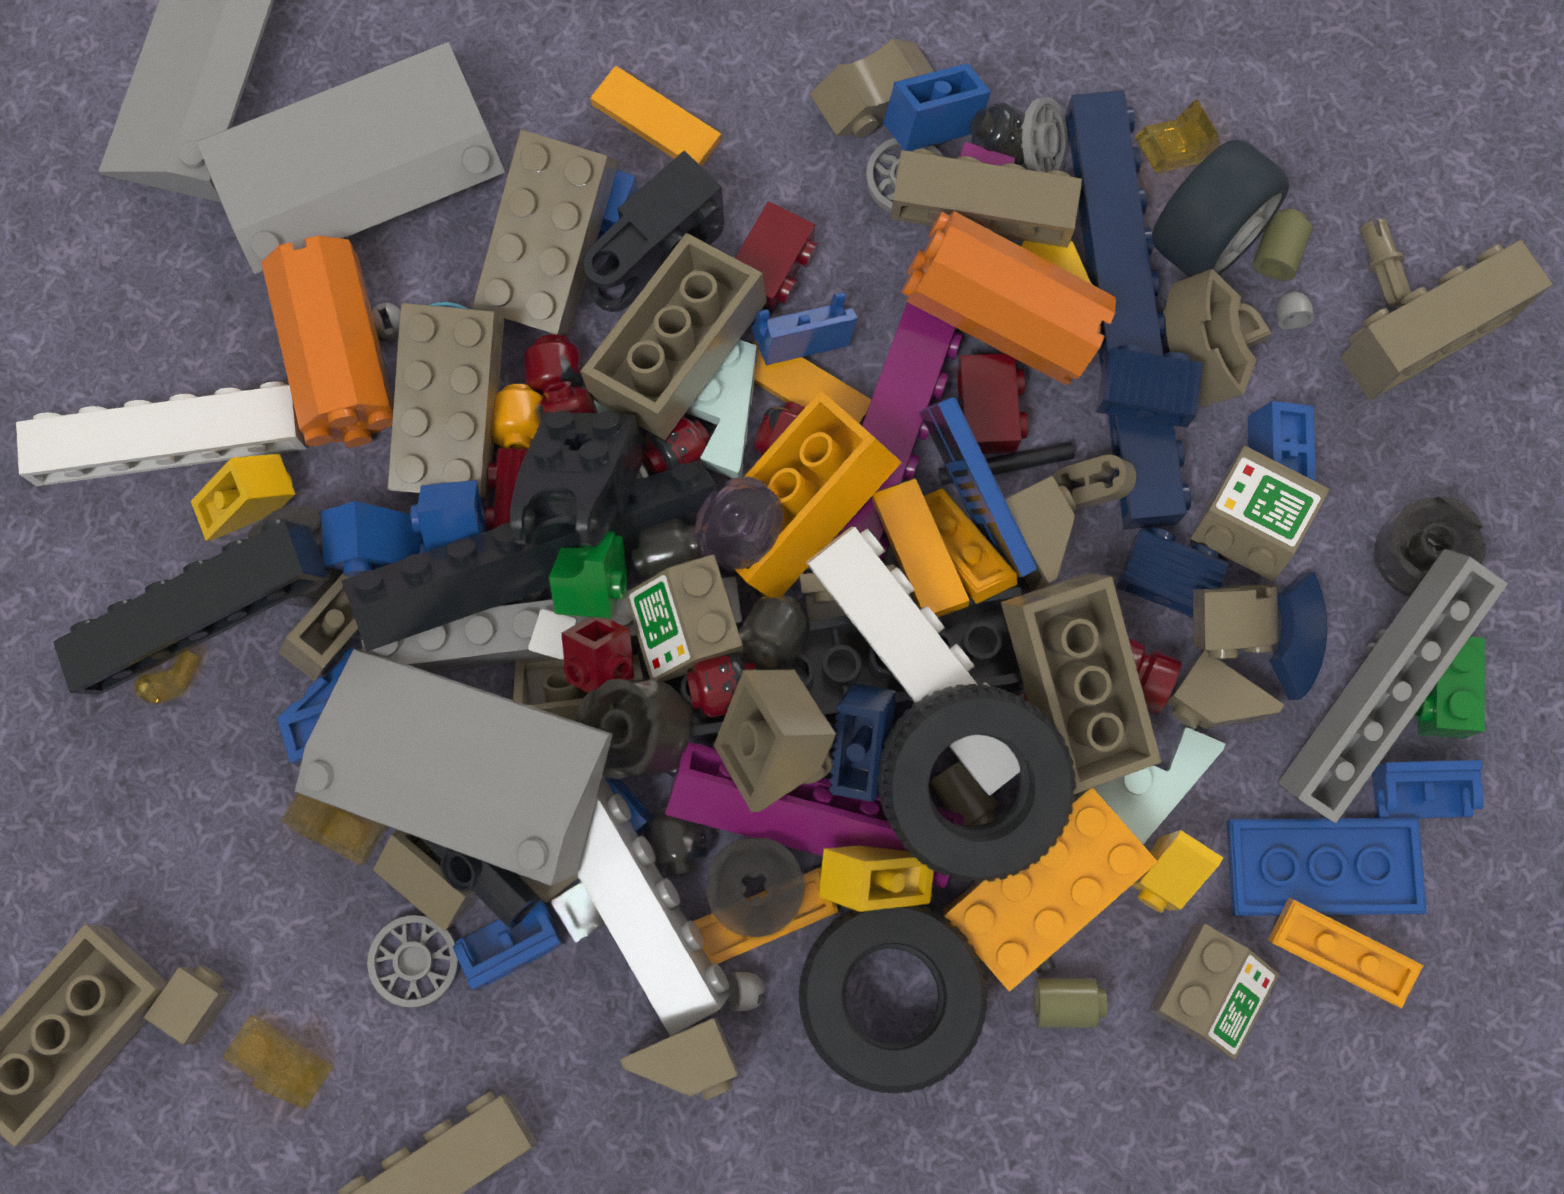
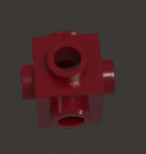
(596, 653)

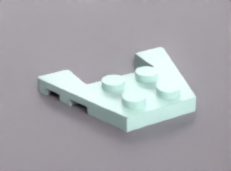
(727, 404)
(1152, 793)

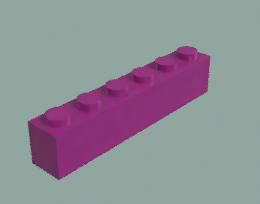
(802, 819)

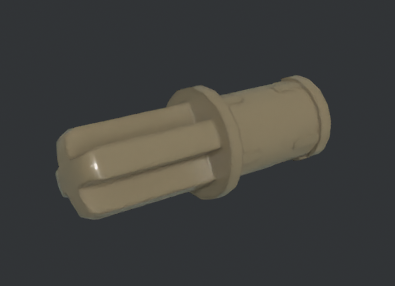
(1385, 262)

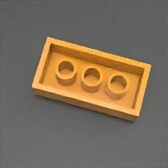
(823, 476)
(1034, 913)

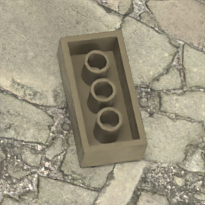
(543, 232)
(1445, 318)
(675, 335)
(444, 396)
(1084, 676)
(69, 1029)

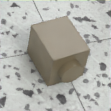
(189, 1003)

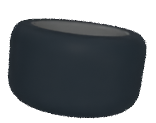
(1220, 209)

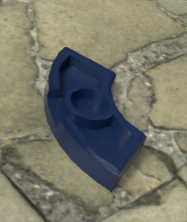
(1302, 635)

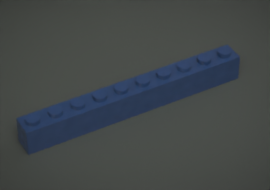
(1119, 264)

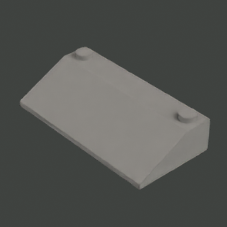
(184, 92)
(351, 155)
(456, 766)

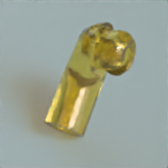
(170, 683)

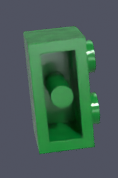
(1458, 699)

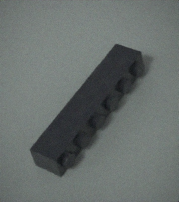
(190, 607)

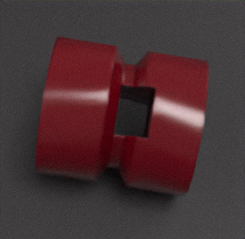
(1156, 675)

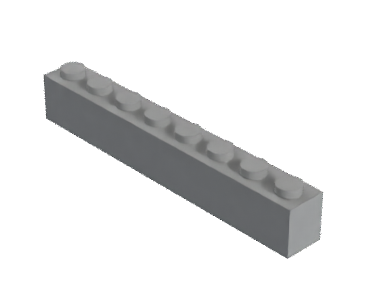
(500, 636)

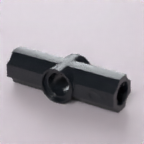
(497, 887)

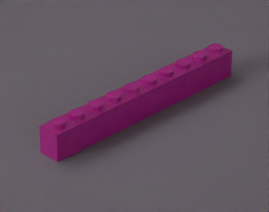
(908, 383)

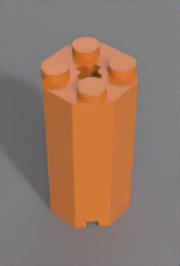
(1008, 297)
(328, 341)

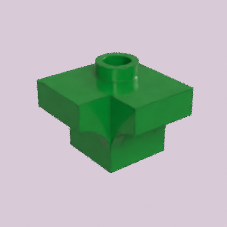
(589, 579)

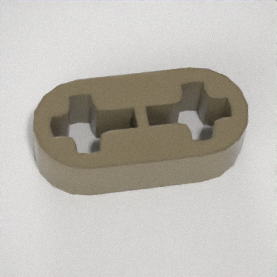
(1090, 472)

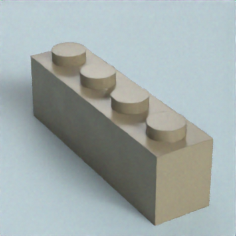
(1000, 198)
(456, 1154)

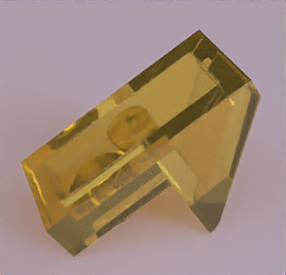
(1179, 141)
(333, 827)
(277, 1062)

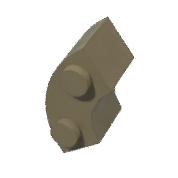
(858, 93)
(1205, 325)
(1235, 619)

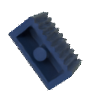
(1149, 386)
(1169, 571)
(862, 727)

